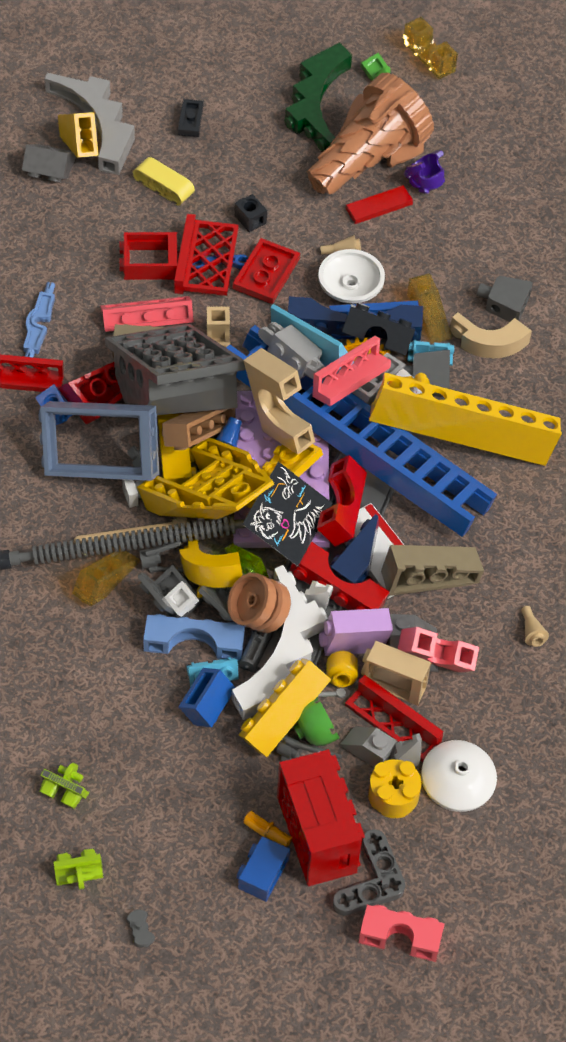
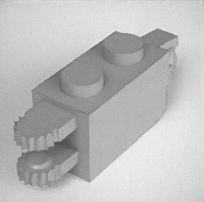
(292, 348)

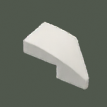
(319, 593)

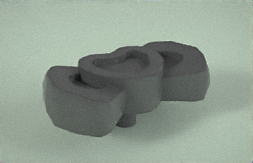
(140, 928)

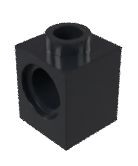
(250, 213)

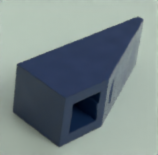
(356, 560)

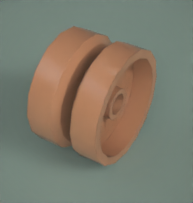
(259, 603)

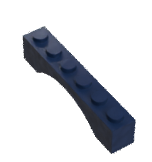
(332, 321)

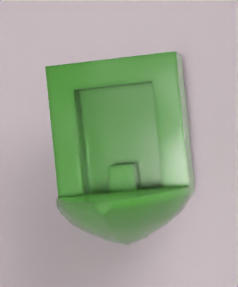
(374, 66)

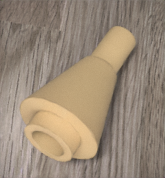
(348, 243)
(534, 632)

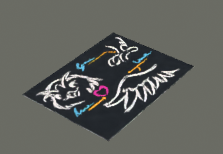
(287, 514)

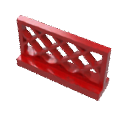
(187, 258)

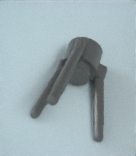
(151, 556)
(291, 748)

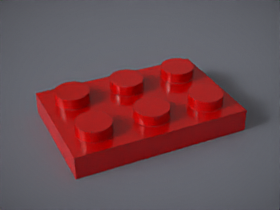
(266, 271)

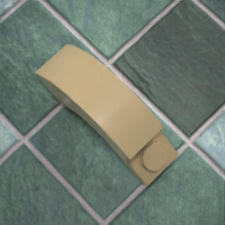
(490, 343)

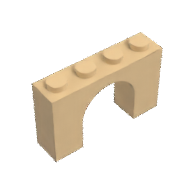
(271, 385)

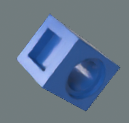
(53, 394)

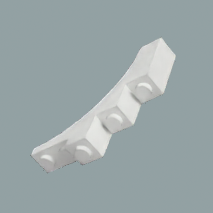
(302, 623)

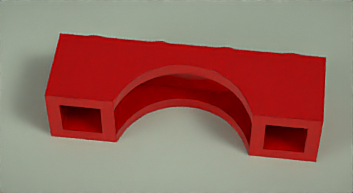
(348, 483)
(352, 596)

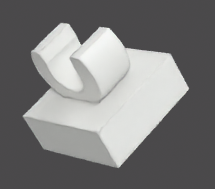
(131, 492)
(181, 599)

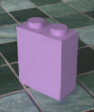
(355, 630)

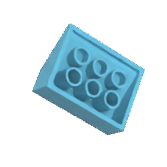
(331, 348)

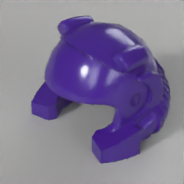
(426, 172)

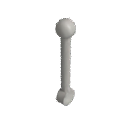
(340, 693)

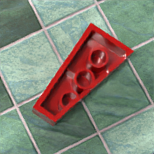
(93, 387)

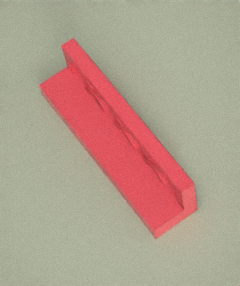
(148, 313)
(350, 376)

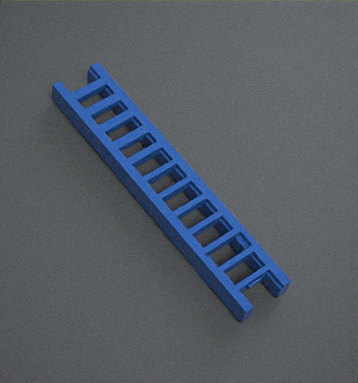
(374, 459)

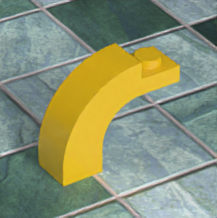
(208, 569)

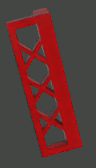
(30, 379)
(396, 710)

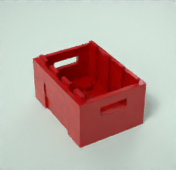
(319, 817)

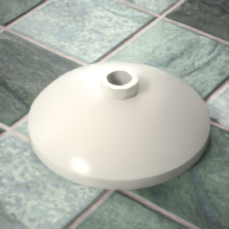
(352, 268)
(455, 788)

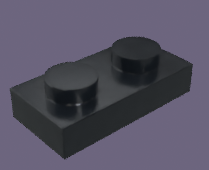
(190, 117)

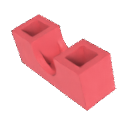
(447, 654)
(423, 932)

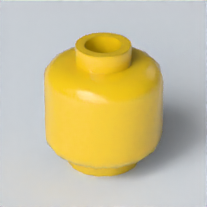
(342, 668)

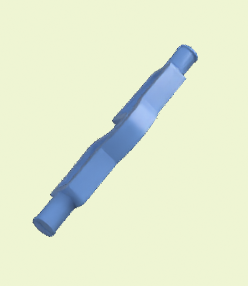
(41, 313)

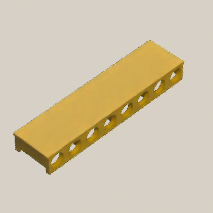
(465, 423)

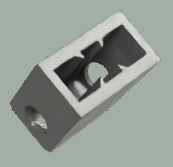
(506, 297)
(435, 367)

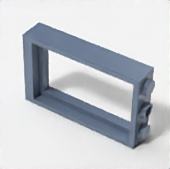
(147, 437)

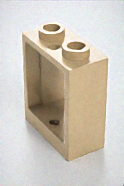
(397, 671)

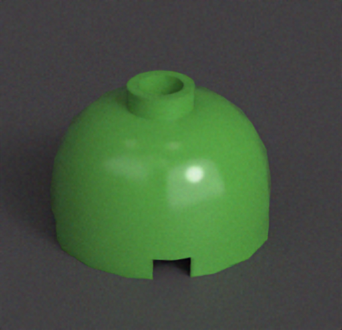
(315, 725)

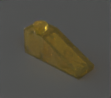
(434, 319)
(101, 577)

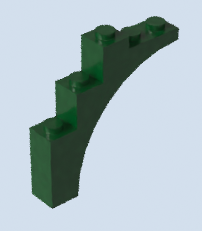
(316, 76)

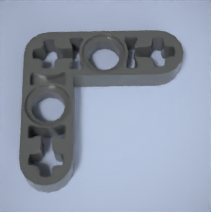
(383, 878)

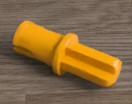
(267, 829)

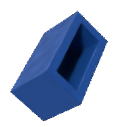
(207, 697)
(263, 868)

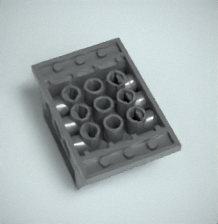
(175, 370)

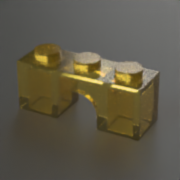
(438, 58)

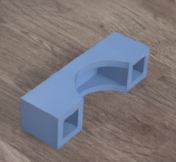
(165, 632)

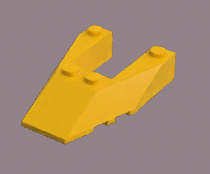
(223, 485)

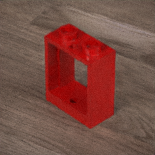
(149, 241)

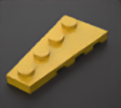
(296, 463)

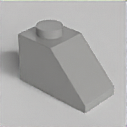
(370, 745)

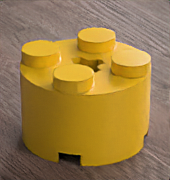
(394, 788)

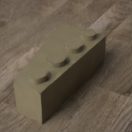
(429, 568)

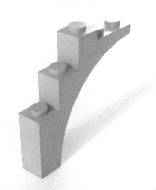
(93, 97)

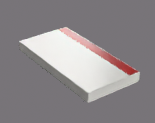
(384, 539)

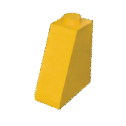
(79, 133)

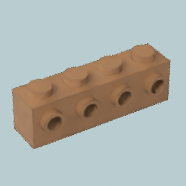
(194, 427)

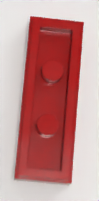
(379, 204)

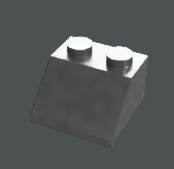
(48, 161)

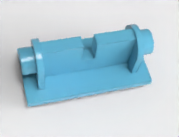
(420, 347)
(227, 666)

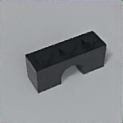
(361, 319)

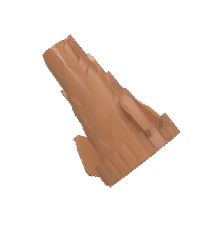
(381, 124)

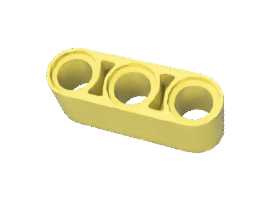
(164, 180)

